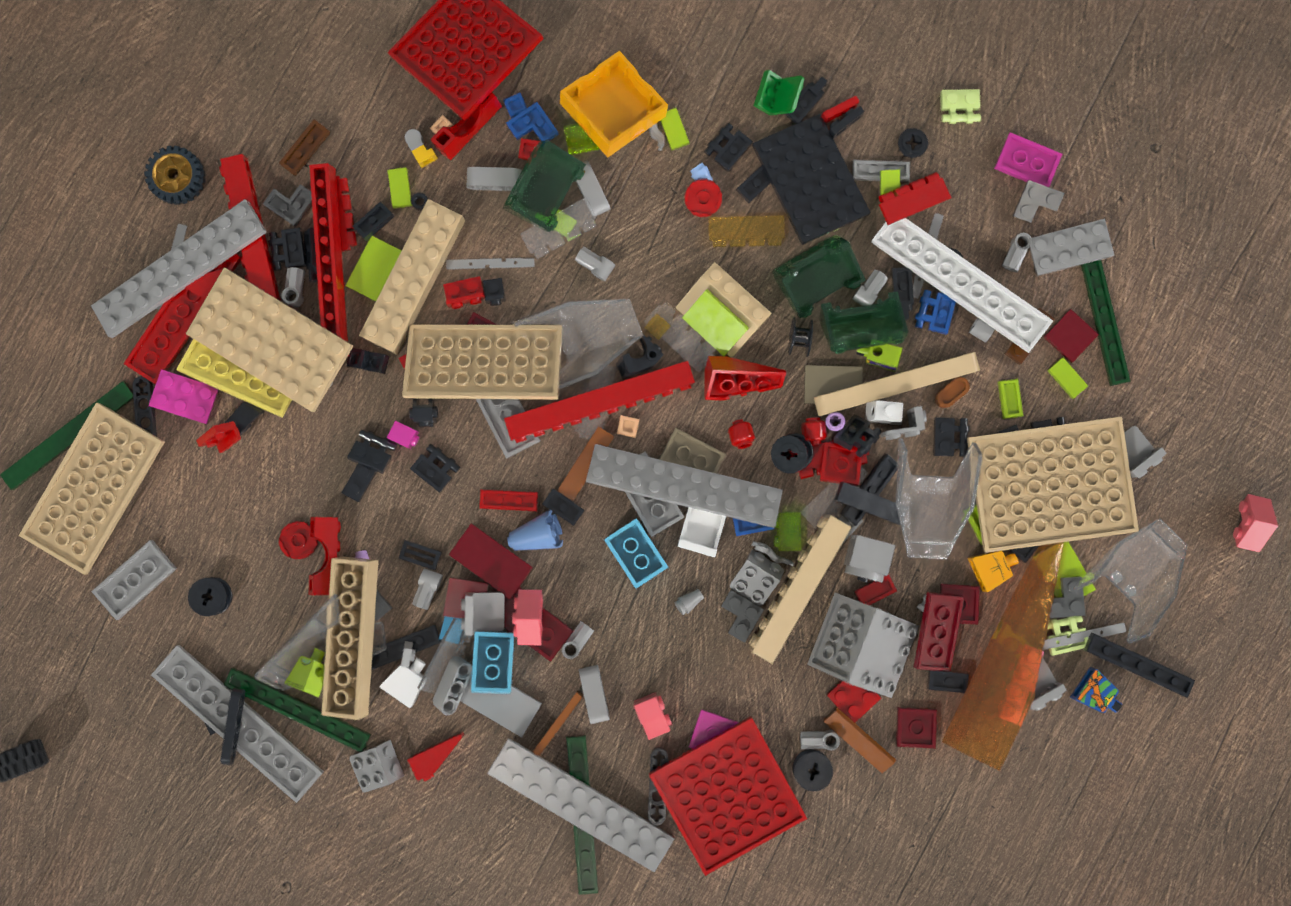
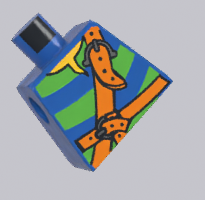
(1096, 692)

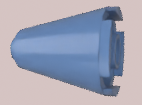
(537, 533)

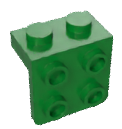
(778, 94)

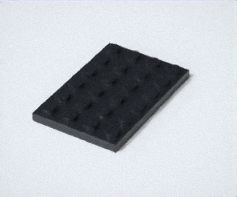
(811, 179)

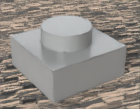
(408, 654)

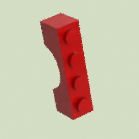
(453, 138)
(326, 532)

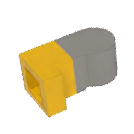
(416, 144)

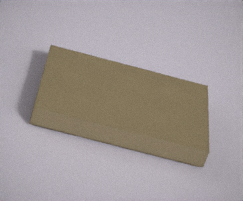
(826, 379)
(692, 452)

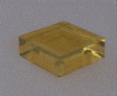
(657, 326)

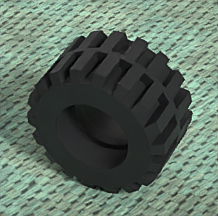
(22, 759)

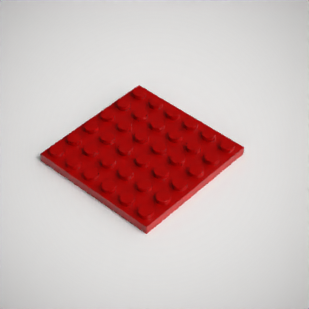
(465, 50)
(727, 796)

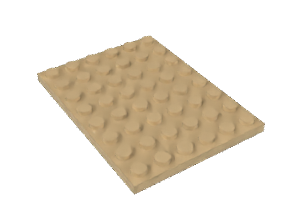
(1054, 485)

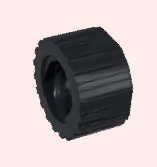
(416, 196)

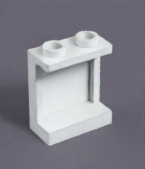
(701, 531)

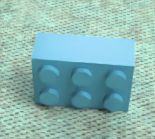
(636, 553)
(492, 663)

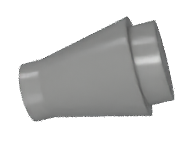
(689, 601)

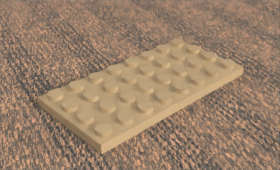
(269, 340)
(483, 362)
(91, 488)

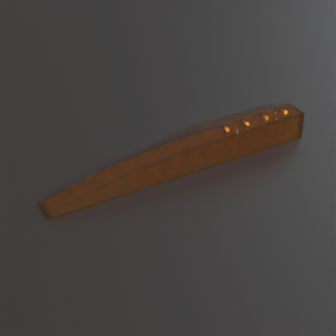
(1009, 668)

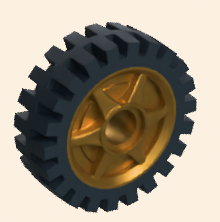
(162, 168)

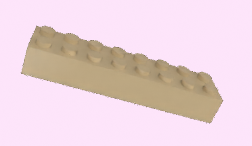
(412, 277)
(799, 588)
(351, 640)

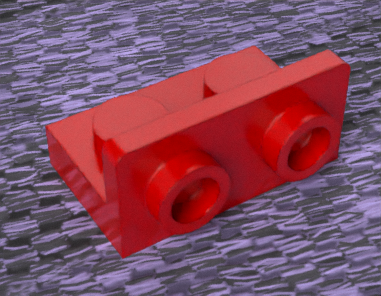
(464, 292)
(220, 435)

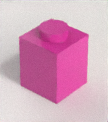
(403, 435)

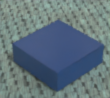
(515, 105)

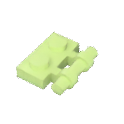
(959, 101)
(1055, 625)

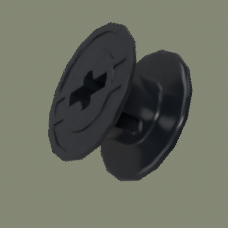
(805, 338)
(784, 460)
(199, 599)
(804, 761)

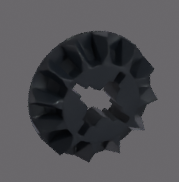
(919, 137)

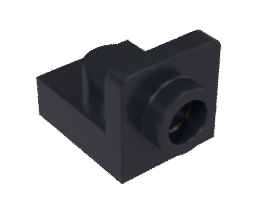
(494, 291)

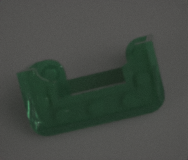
(543, 185)
(818, 274)
(864, 325)

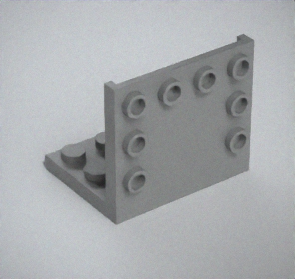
(863, 645)

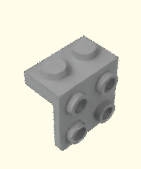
(916, 421)
(1141, 453)
(757, 578)
(482, 612)
(1046, 688)
(376, 767)

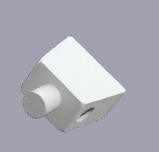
(884, 412)
(404, 682)

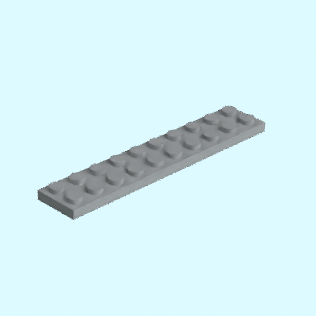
(178, 268)
(684, 486)
(257, 738)
(581, 805)

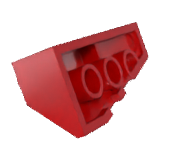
(733, 376)

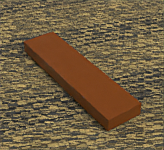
(577, 475)
(558, 723)
(859, 740)

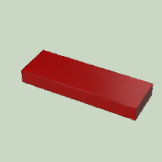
(508, 500)

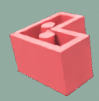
(1257, 523)
(528, 617)
(652, 716)

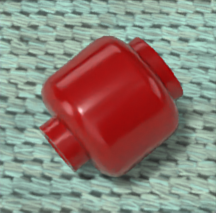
(814, 430)
(741, 434)

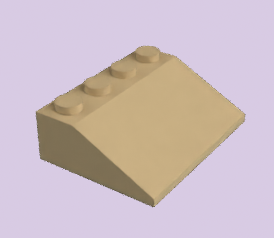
(733, 297)

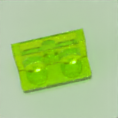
(578, 140)
(788, 531)

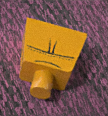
(992, 568)

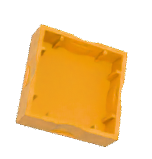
(613, 104)

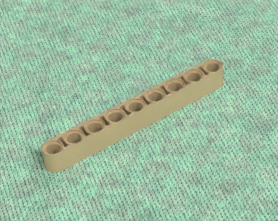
(896, 383)

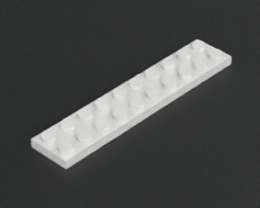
(963, 282)

